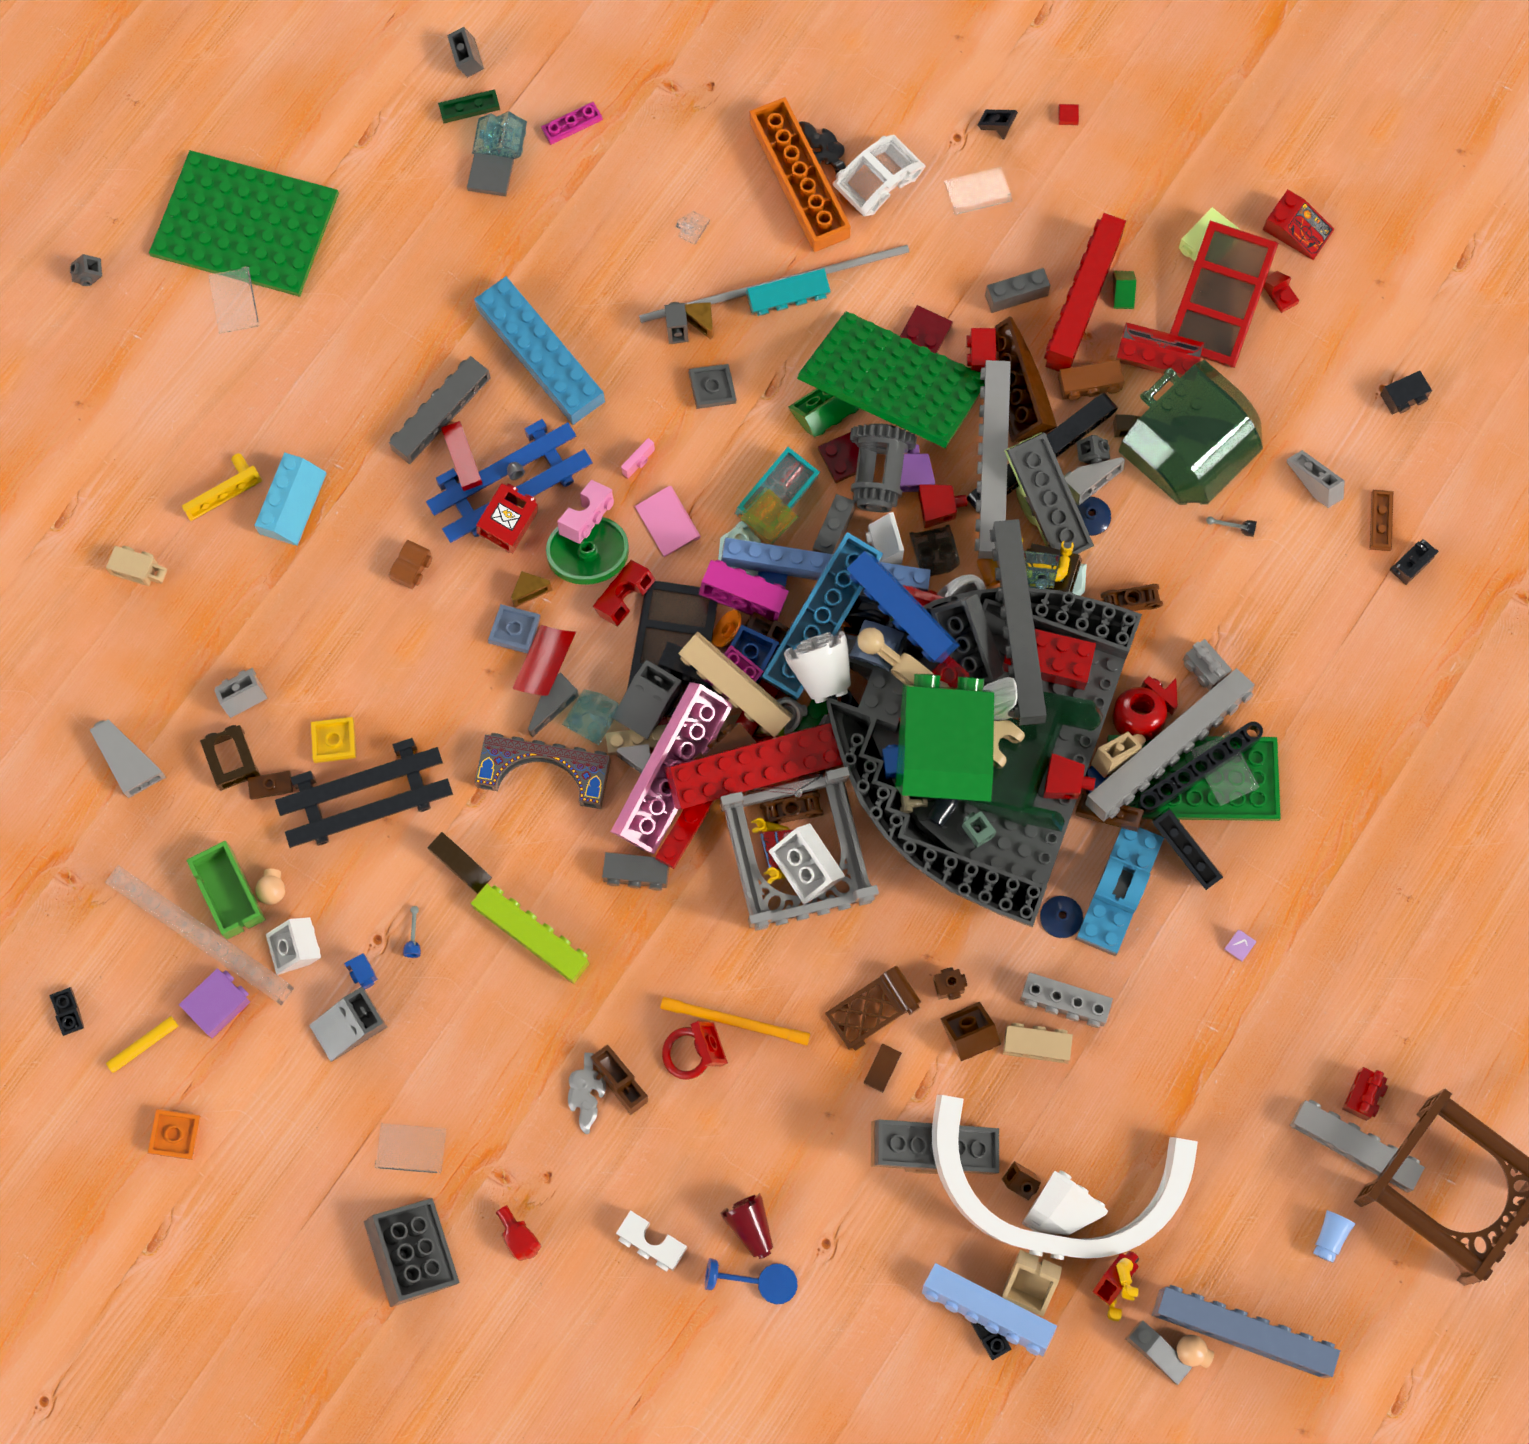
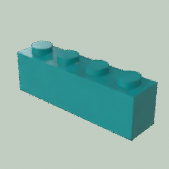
(788, 291)

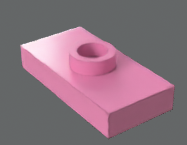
(638, 458)

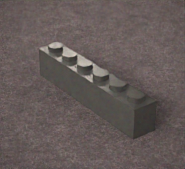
(439, 409)

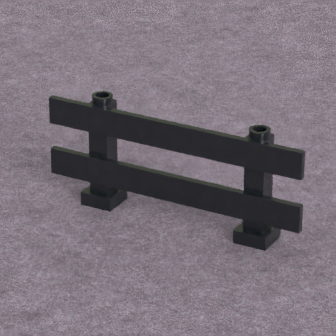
(310, 796)

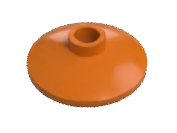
(726, 629)

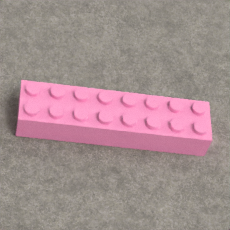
(651, 804)

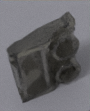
(935, 550)

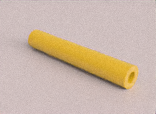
(142, 1044)

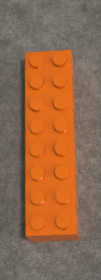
(799, 174)

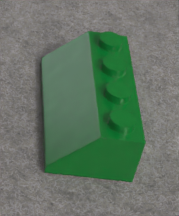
(820, 411)

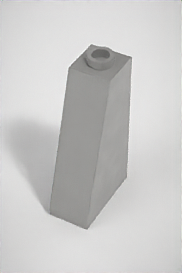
(127, 762)

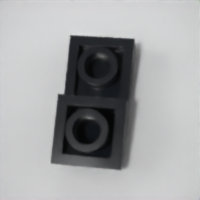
(67, 1011)
(993, 1343)

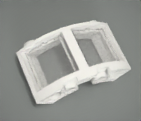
(876, 173)

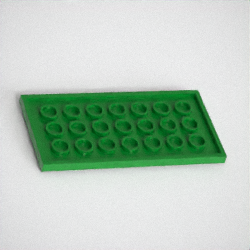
(1201, 803)

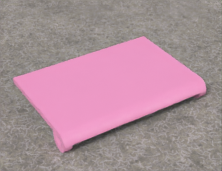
(667, 521)

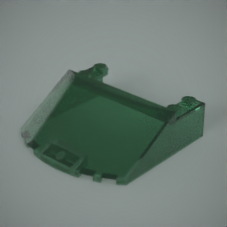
(1020, 778)

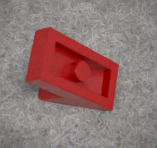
(1280, 292)
(1168, 694)

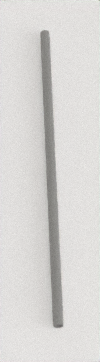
(828, 269)

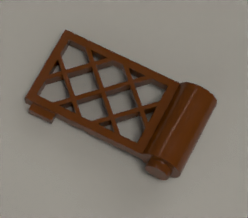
(897, 991)

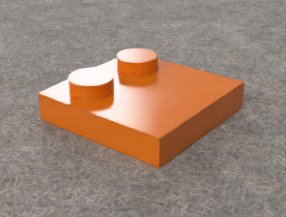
(174, 1134)

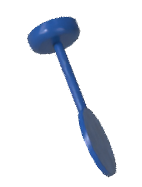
(776, 1282)

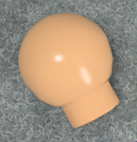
(270, 887)
(1194, 1352)

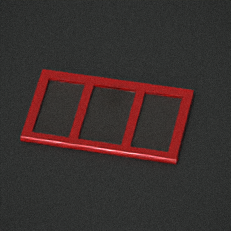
(1224, 291)

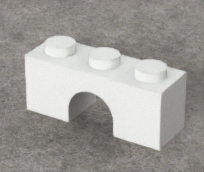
(633, 1232)

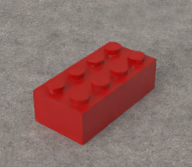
(1062, 659)

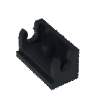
(1414, 561)

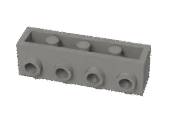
(1066, 999)

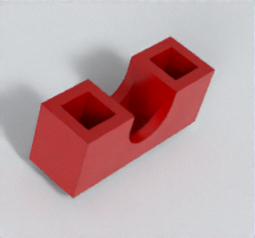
(631, 579)

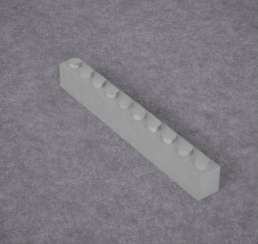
(994, 460)
(1169, 745)

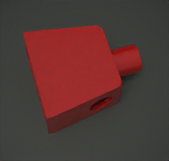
(939, 504)
(1066, 779)

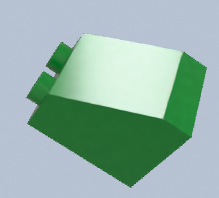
(946, 739)

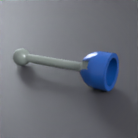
(412, 948)

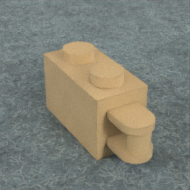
(135, 566)
(1117, 753)

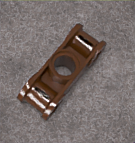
(1146, 597)
(804, 810)

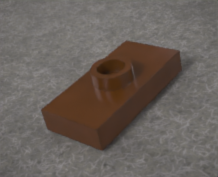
(270, 785)

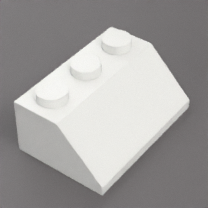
(806, 863)

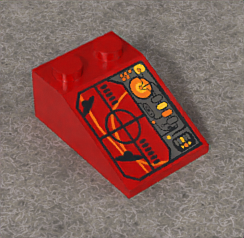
(1298, 225)

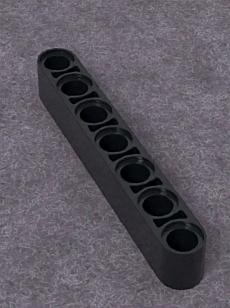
(1205, 759)

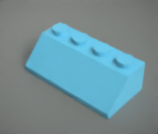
(290, 499)

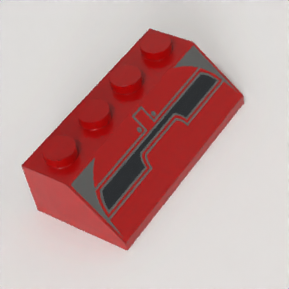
(1158, 350)

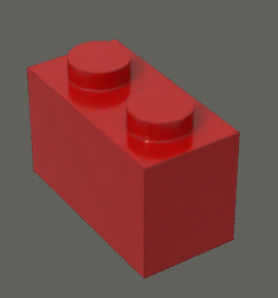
(982, 347)

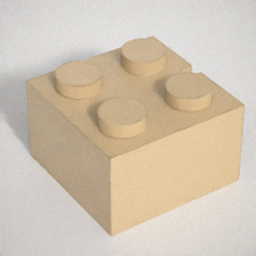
(1031, 1283)

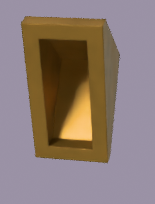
(700, 317)
(529, 588)

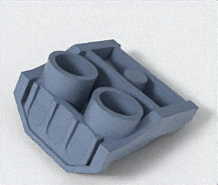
(892, 638)

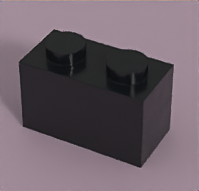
(1406, 392)

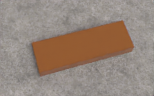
(1381, 520)

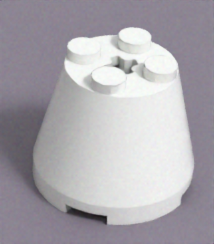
(821, 665)

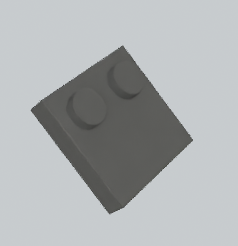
(712, 386)

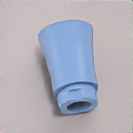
(1332, 1236)

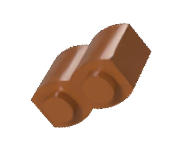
(410, 564)

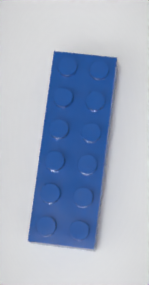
(903, 607)

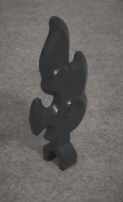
(830, 148)

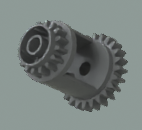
(875, 440)

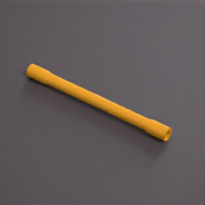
(789, 1034)

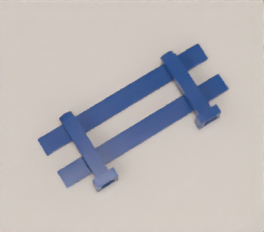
(543, 444)

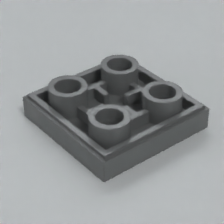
(490, 174)

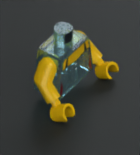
(1046, 568)

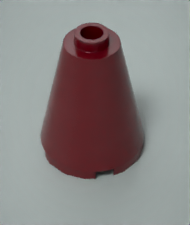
(750, 1225)

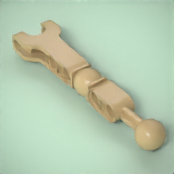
(905, 666)

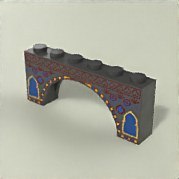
(504, 754)

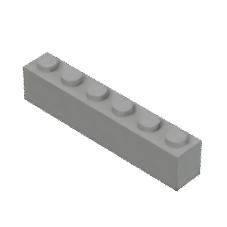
(1354, 1144)

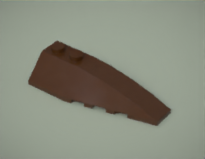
(1028, 400)

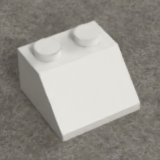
(885, 537)
(293, 945)

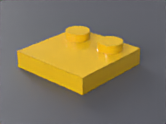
(333, 740)

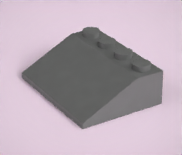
(411, 1252)

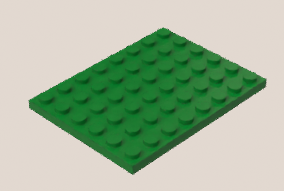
(244, 217)
(893, 379)

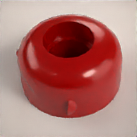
(1148, 724)

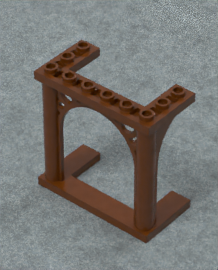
(1471, 1263)

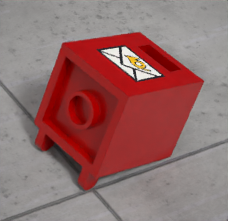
(505, 522)

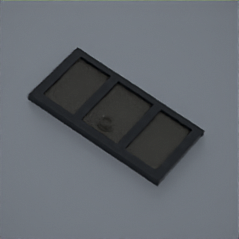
(672, 615)

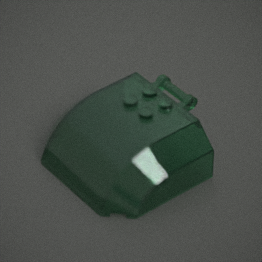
(1194, 434)

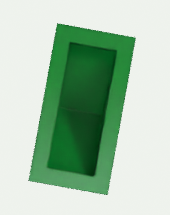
(1124, 289)

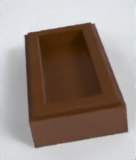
(882, 1068)

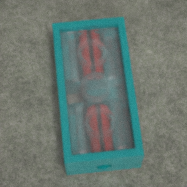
(787, 478)

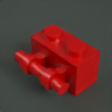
(1366, 1093)

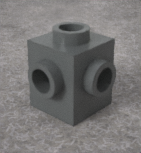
(86, 270)
(1093, 449)

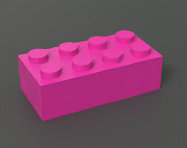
(742, 590)

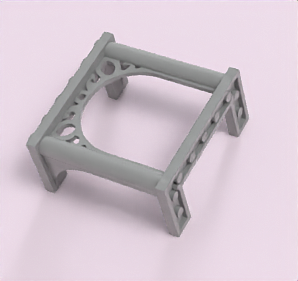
(758, 909)

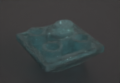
(591, 715)

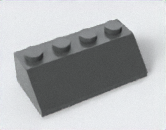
(968, 626)

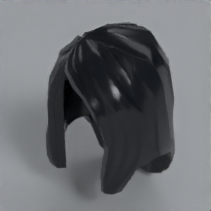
(864, 610)

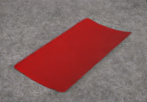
(544, 661)

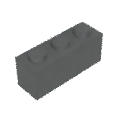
(1017, 290)
(834, 525)
(635, 871)

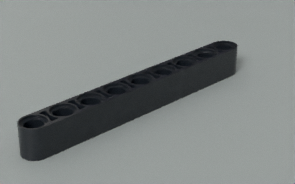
(1066, 434)

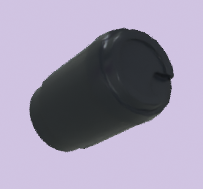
(942, 811)

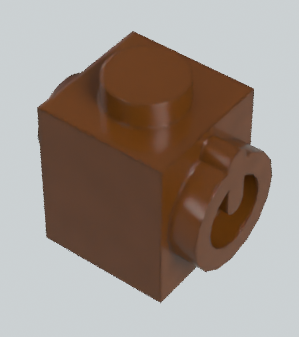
(1021, 1180)

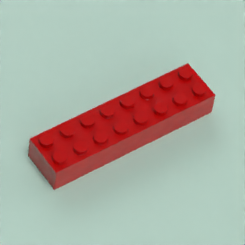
(1084, 292)
(753, 766)

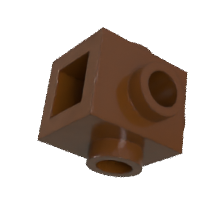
(946, 990)

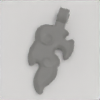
(579, 1095)

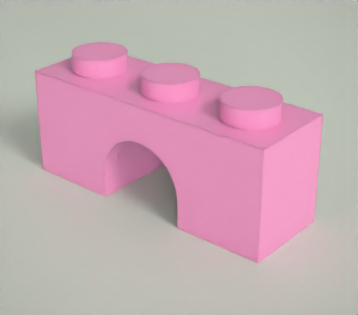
(578, 524)

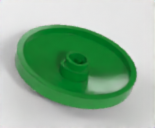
(593, 559)

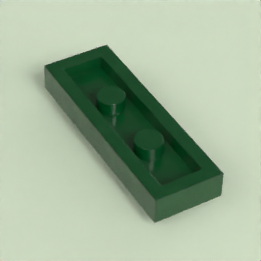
(469, 106)

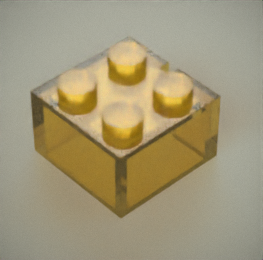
(768, 516)

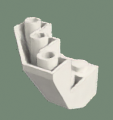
(1063, 1207)

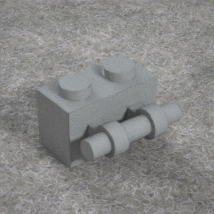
(1206, 664)
(240, 692)

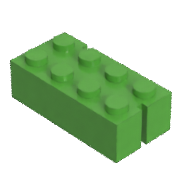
(226, 890)

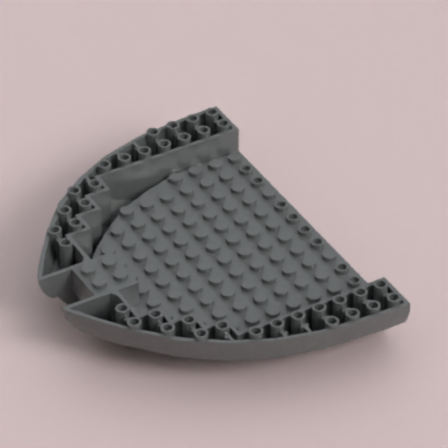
(1016, 864)

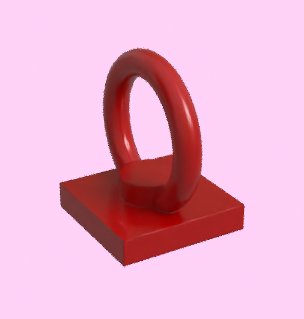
(706, 1044)

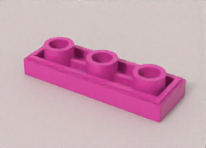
(562, 127)

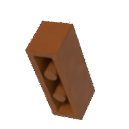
(1091, 380)

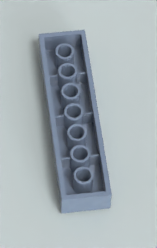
(1246, 1332)

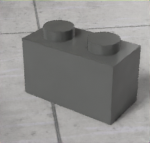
(465, 52)
(676, 323)

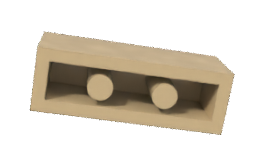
(1037, 1043)

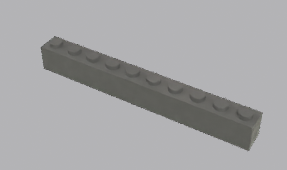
(1018, 621)

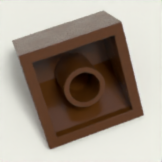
(971, 1031)

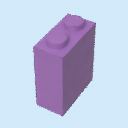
(215, 1002)

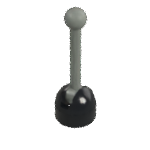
(1247, 527)

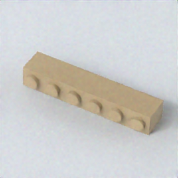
(735, 684)

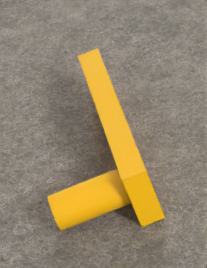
(244, 480)

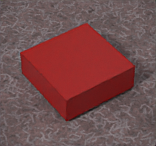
(1068, 114)

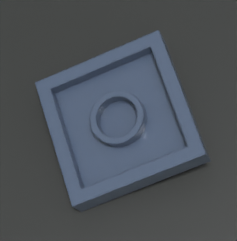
(514, 628)

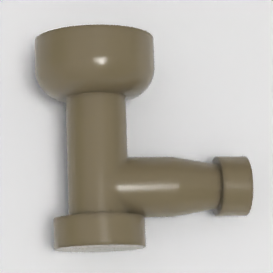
(908, 804)

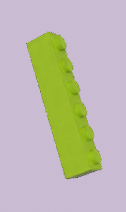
(530, 933)

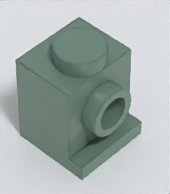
(978, 820)

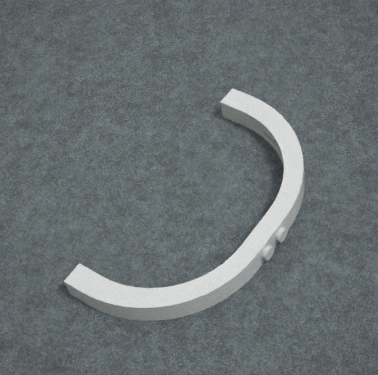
(1160, 1210)

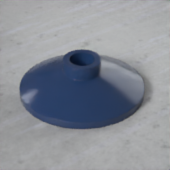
(1100, 521)
(1054, 924)

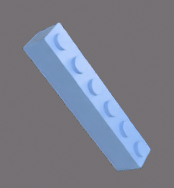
(989, 1310)

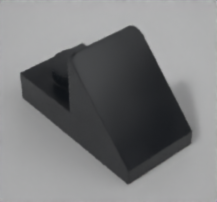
(997, 120)

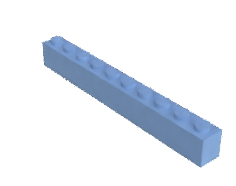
(803, 562)

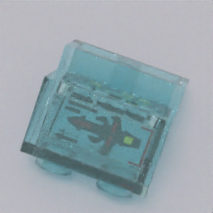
(500, 135)

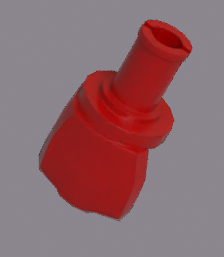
(517, 1236)

